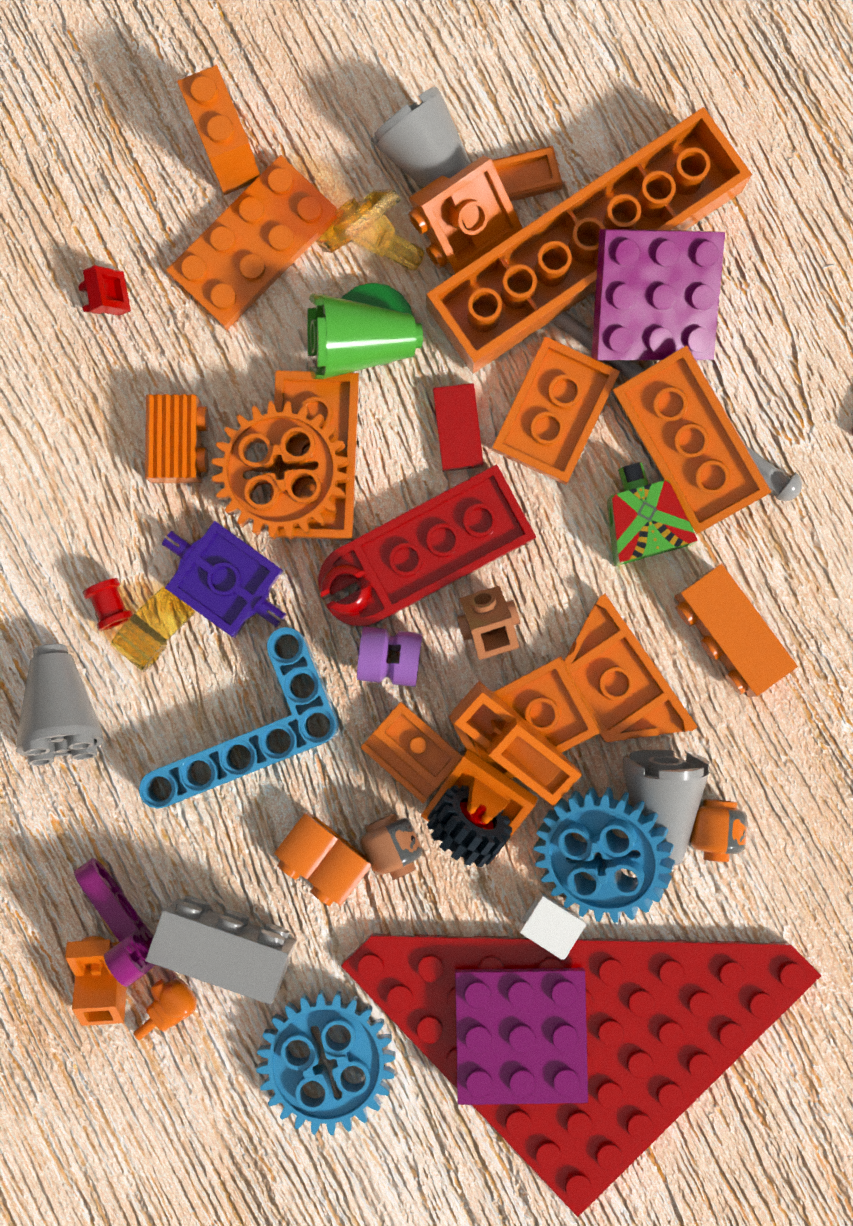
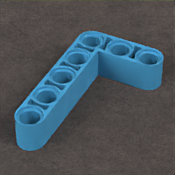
(256, 741)

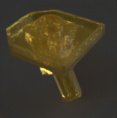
(369, 228)

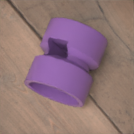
(374, 653)

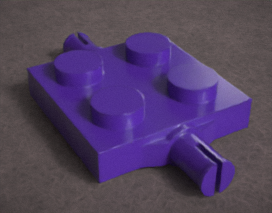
(224, 579)

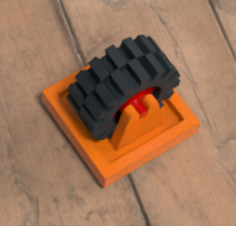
(477, 810)

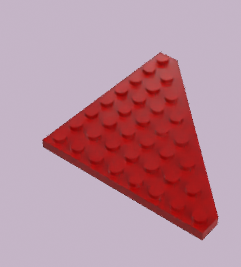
(657, 1027)

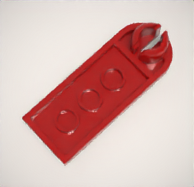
(425, 549)

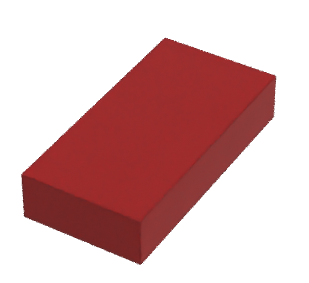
(458, 427)

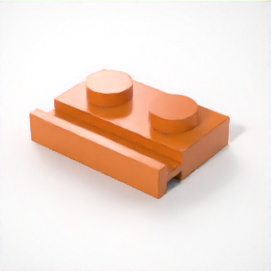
(411, 752)

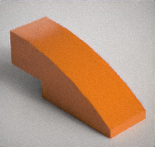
(515, 743)

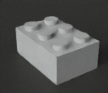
(222, 949)

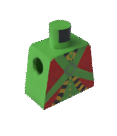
(646, 518)

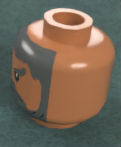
(391, 846)

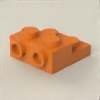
(464, 215)

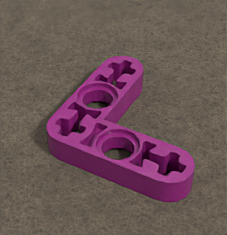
(128, 957)

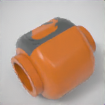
(719, 830)

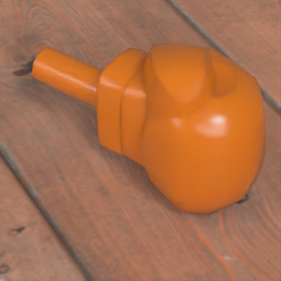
(170, 1006)

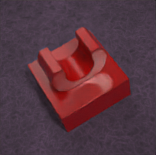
(105, 291)

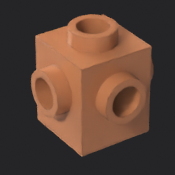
(489, 622)

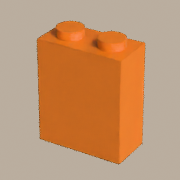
(219, 129)

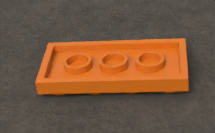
(253, 242)
(338, 403)
(692, 439)

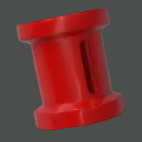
(108, 604)

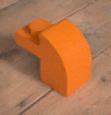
(96, 994)

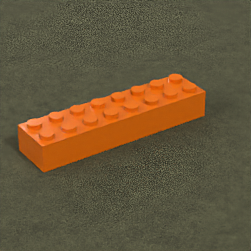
(556, 256)

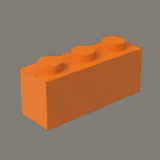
(734, 632)

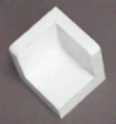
(551, 925)

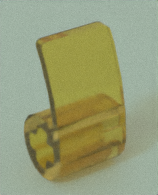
(149, 629)

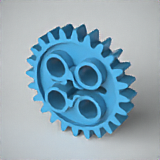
(604, 854)
(290, 1073)

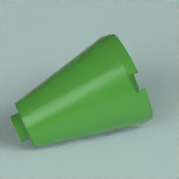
(357, 336)

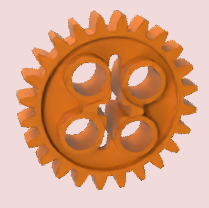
(277, 432)

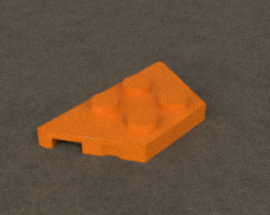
(621, 680)

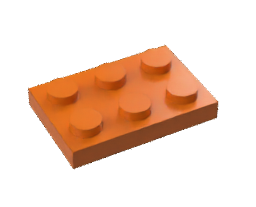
(555, 410)
(550, 704)

